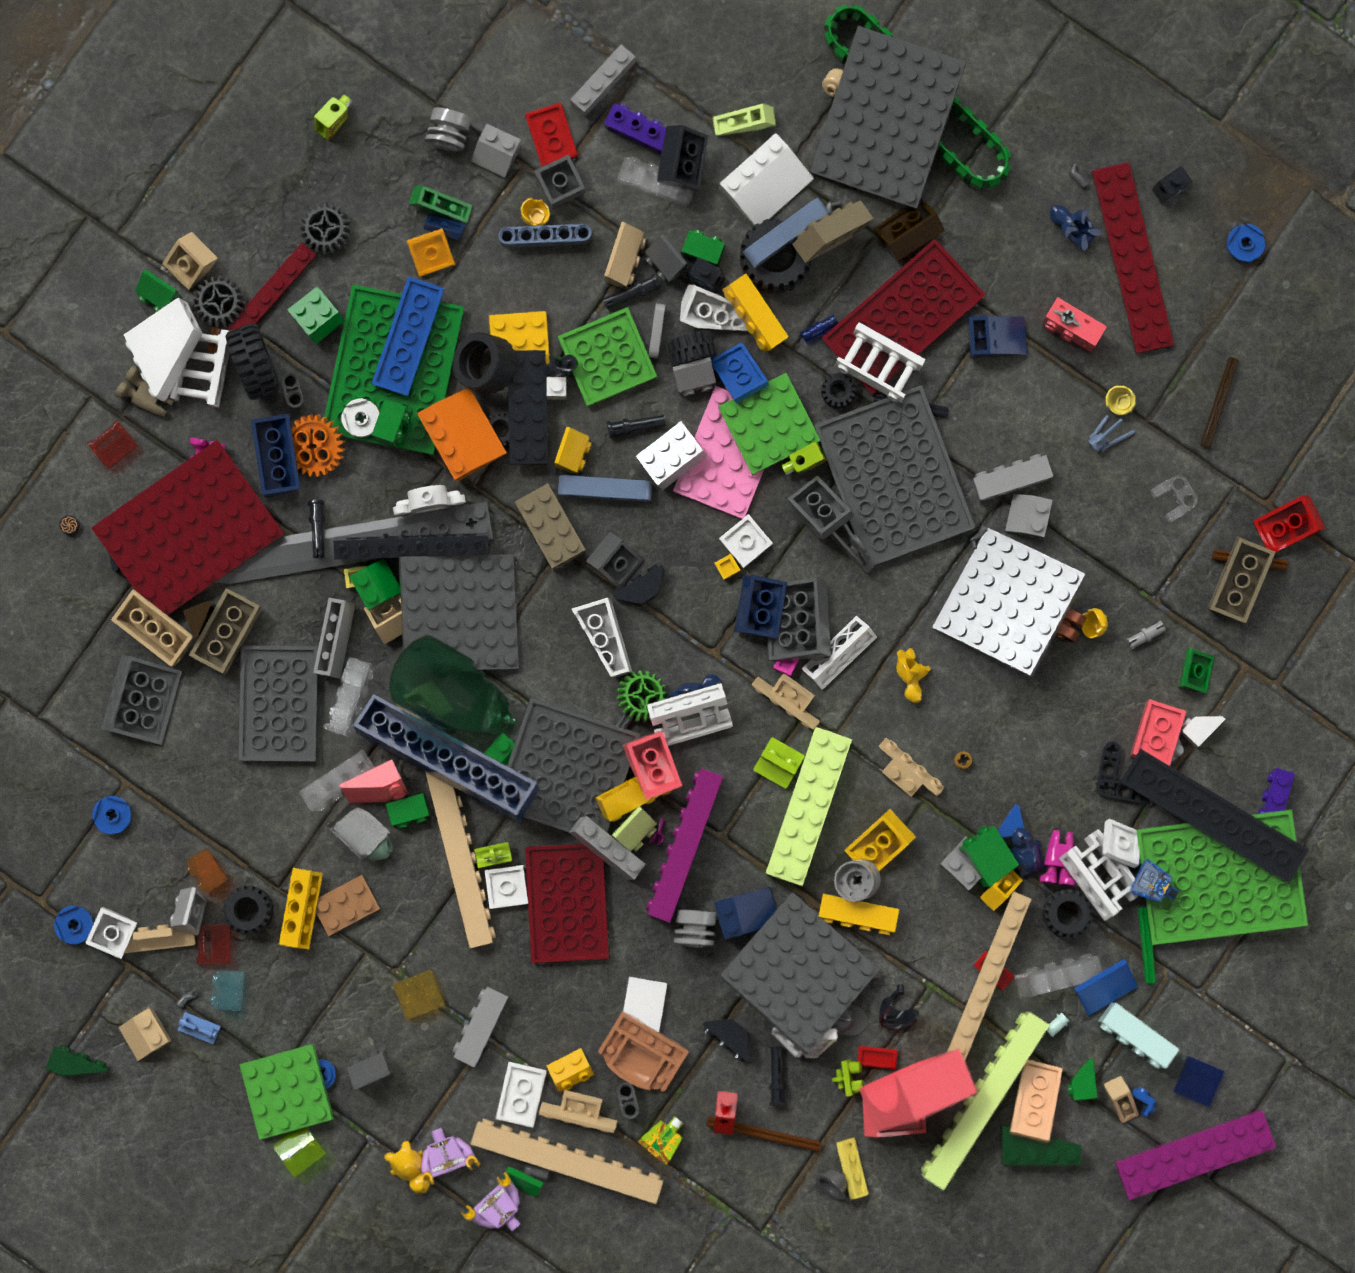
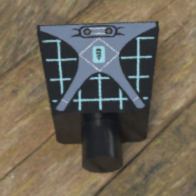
(1173, 185)
(706, 275)

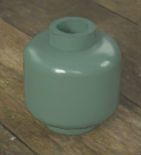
(382, 851)

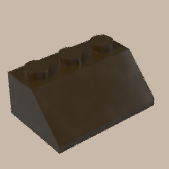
(909, 230)

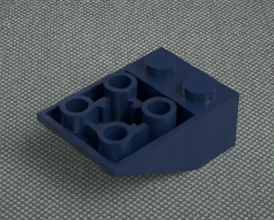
(996, 336)

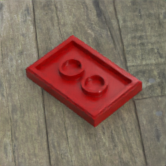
(551, 134)

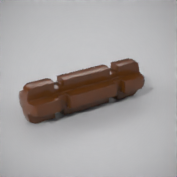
(212, 347)

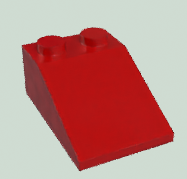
(1289, 524)

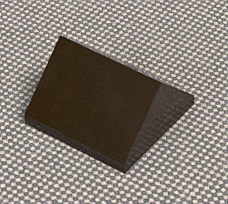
(198, 617)

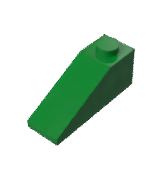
(440, 204)

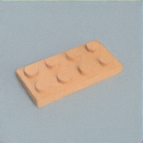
(1036, 1101)

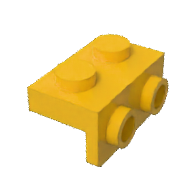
(570, 1070)

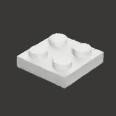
(745, 541)
(1121, 843)
(506, 887)

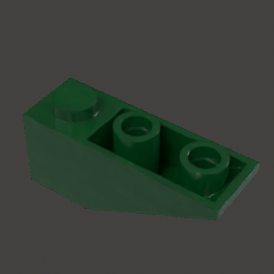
(68, 1063)

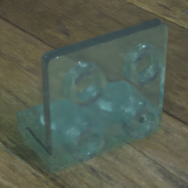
(228, 990)

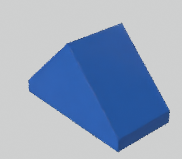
(1011, 822)

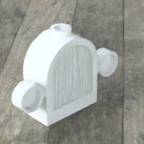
(427, 500)

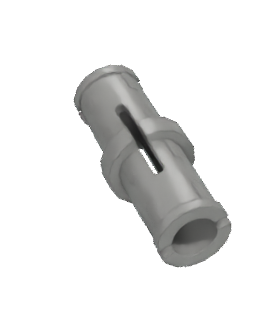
(1146, 635)

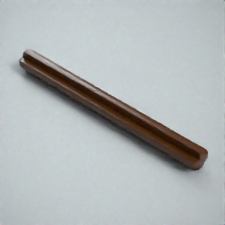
(770, 1135)

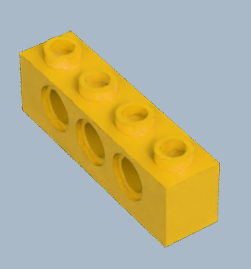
(300, 908)

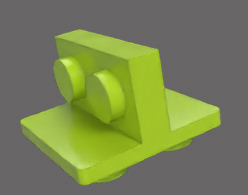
(778, 762)

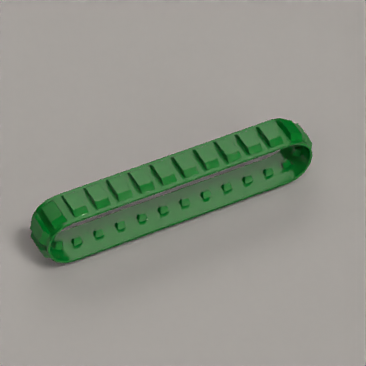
(965, 113)

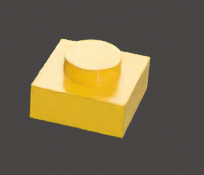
(727, 566)

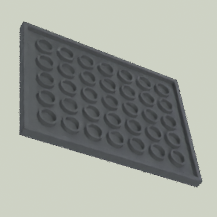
(888, 116)
(895, 476)

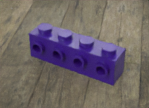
(636, 127)
(1278, 791)

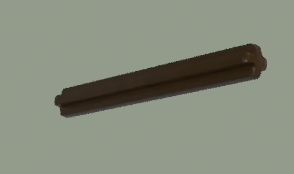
(1219, 402)

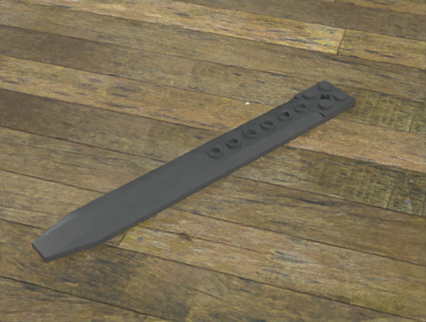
(294, 552)

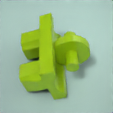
(493, 855)
(848, 1068)

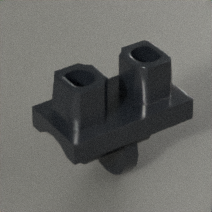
(561, 366)

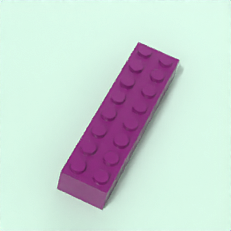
(685, 845)
(1194, 1154)

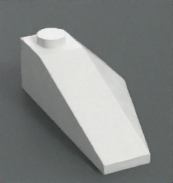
(708, 310)

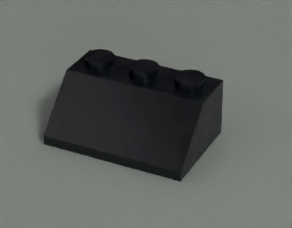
(682, 157)

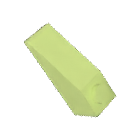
(744, 120)

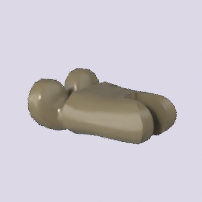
(141, 397)

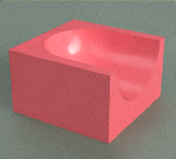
(918, 1090)

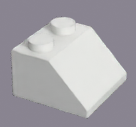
(111, 932)

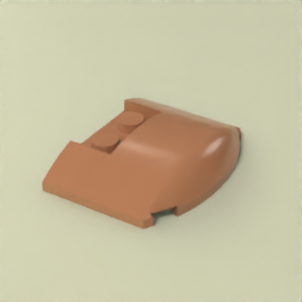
(641, 1053)

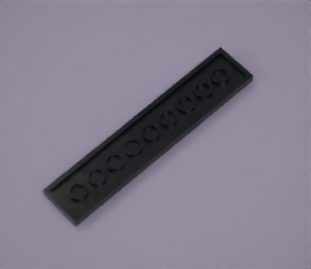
(1214, 815)

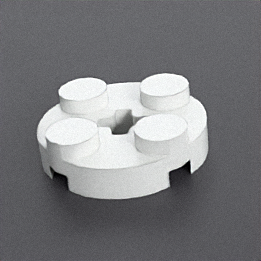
(351, 412)

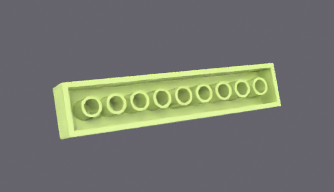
(983, 1103)

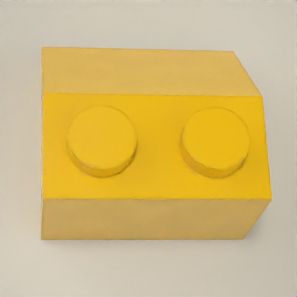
(572, 451)

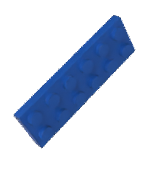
(408, 336)

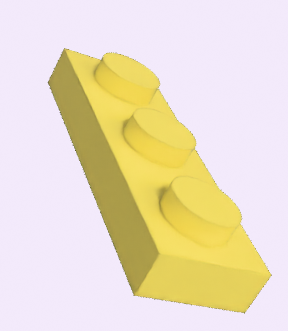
(852, 1168)

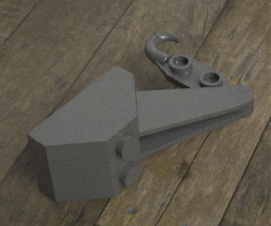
(825, 513)

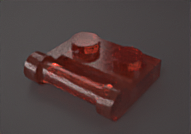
(116, 449)
(219, 944)

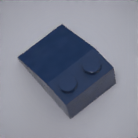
(745, 912)

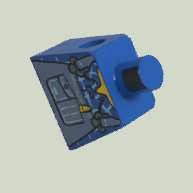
(1153, 883)

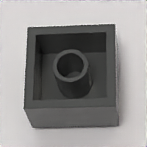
(560, 181)

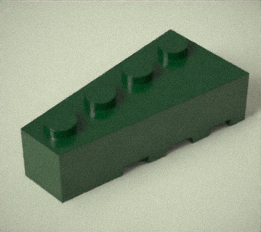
(1027, 1151)

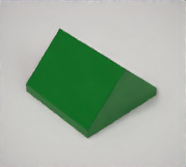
(1196, 671)

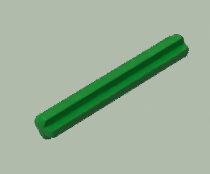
(1147, 947)

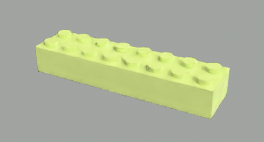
(808, 806)

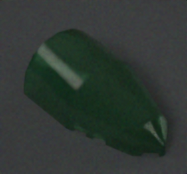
(447, 689)

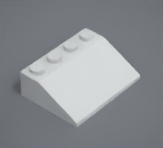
(766, 181)

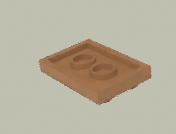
(346, 905)

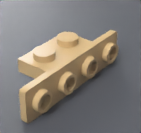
(790, 697)
(906, 772)
(158, 939)
(579, 1110)

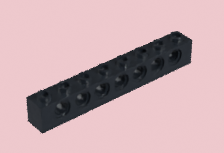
(411, 545)

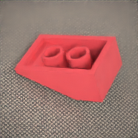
(652, 764)
(376, 785)
(914, 1127)

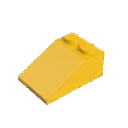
(881, 841)

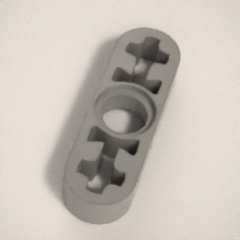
(657, 331)

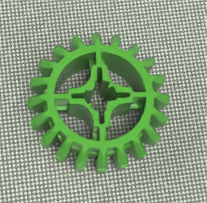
(642, 704)

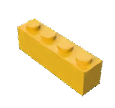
(755, 313)
(623, 799)
(858, 913)

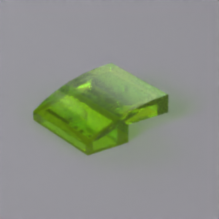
(299, 1150)

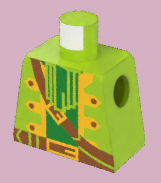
(331, 116)
(813, 457)
(662, 1139)

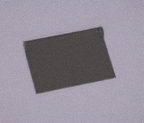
(359, 830)

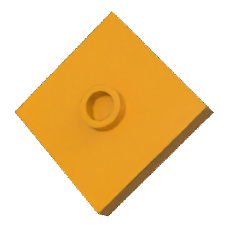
(430, 252)

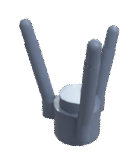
(1098, 441)

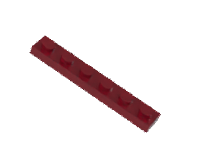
(275, 287)

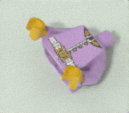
(445, 1156)
(497, 1207)

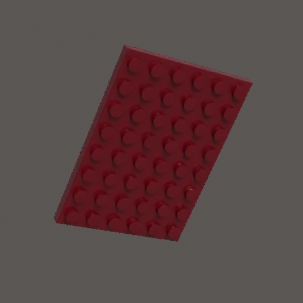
(187, 529)

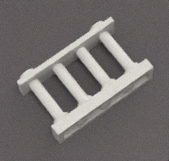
(879, 344)
(216, 376)

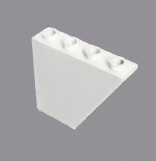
(164, 346)

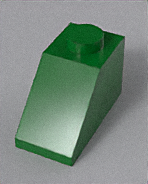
(1083, 1082)

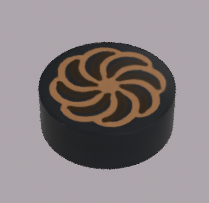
(69, 525)

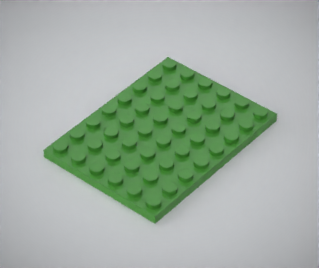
(1218, 886)

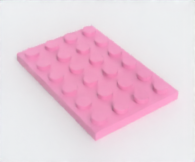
(723, 476)

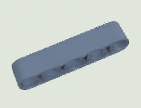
(784, 233)
(554, 239)
(605, 488)

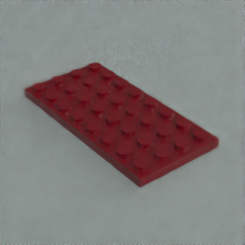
(909, 309)

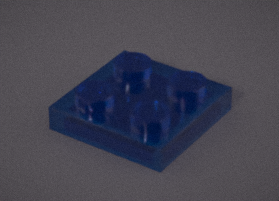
(1198, 1081)

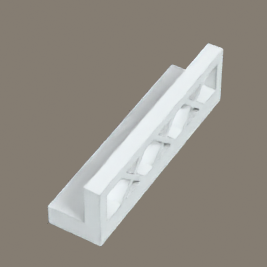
(842, 654)

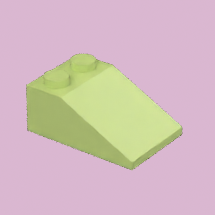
(635, 830)

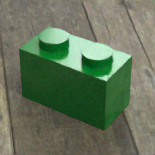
(700, 246)
(408, 810)

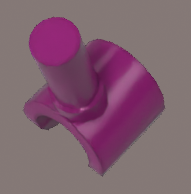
(658, 836)

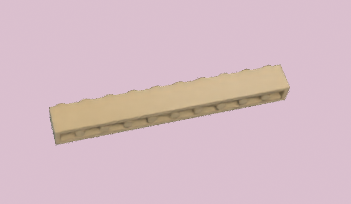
(461, 862)
(989, 973)
(567, 1162)

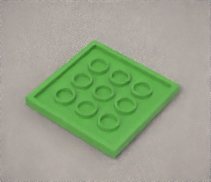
(608, 356)
(769, 424)
(286, 1091)

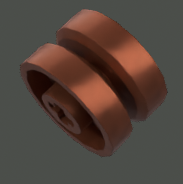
(1066, 631)

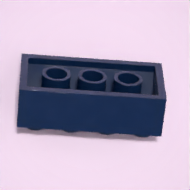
(275, 455)

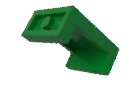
(989, 855)

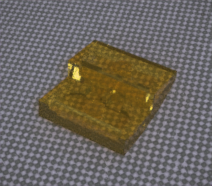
(419, 994)

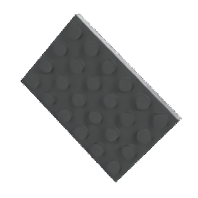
(278, 704)

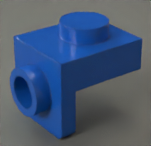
(1142, 1095)

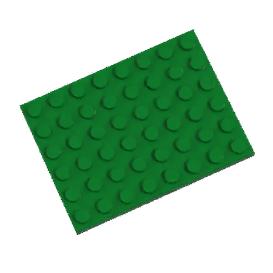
(359, 352)

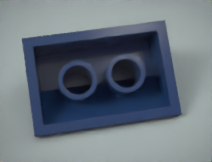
(760, 606)

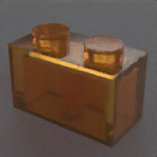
(207, 871)

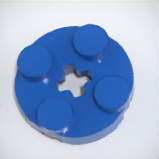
(1244, 232)
(106, 805)
(64, 919)

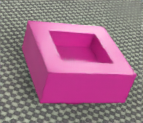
(786, 666)

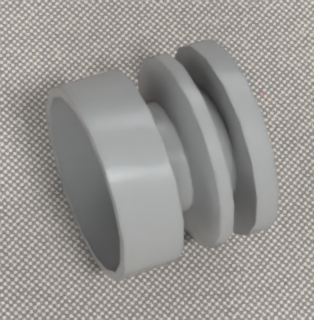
(446, 134)
(847, 877)
(695, 928)

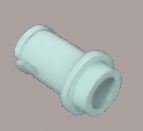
(1057, 1024)

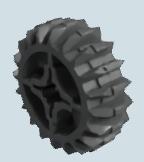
(325, 212)
(210, 303)

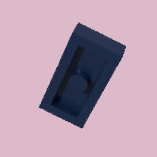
(450, 227)

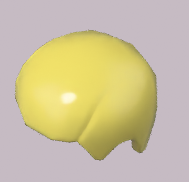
(1120, 400)

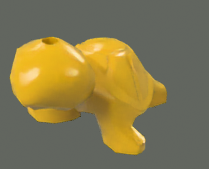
(911, 673)
(407, 1166)

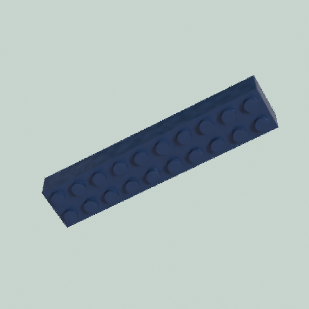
(446, 758)

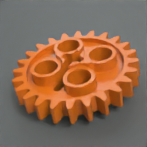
(331, 444)

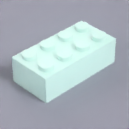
(1138, 1035)

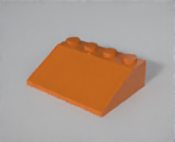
(462, 434)

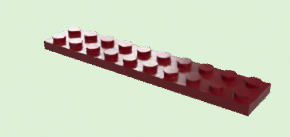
(1132, 258)

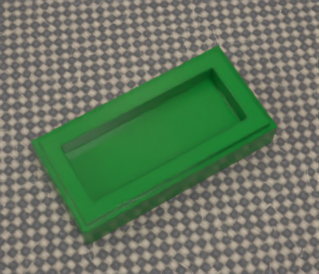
(524, 1182)

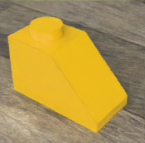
(1001, 890)

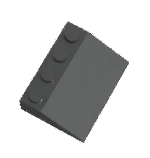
(803, 622)
(141, 699)

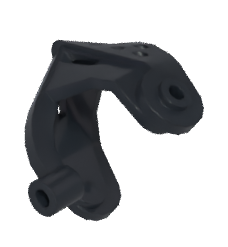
(902, 1018)

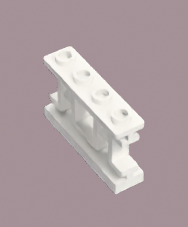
(687, 705)
(1090, 881)

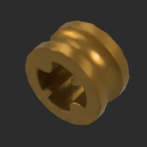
(968, 763)

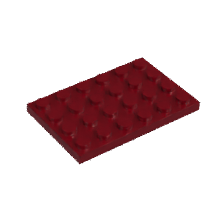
(566, 903)

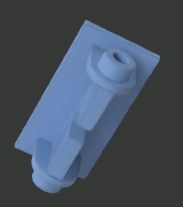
(198, 1028)

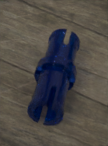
(819, 328)

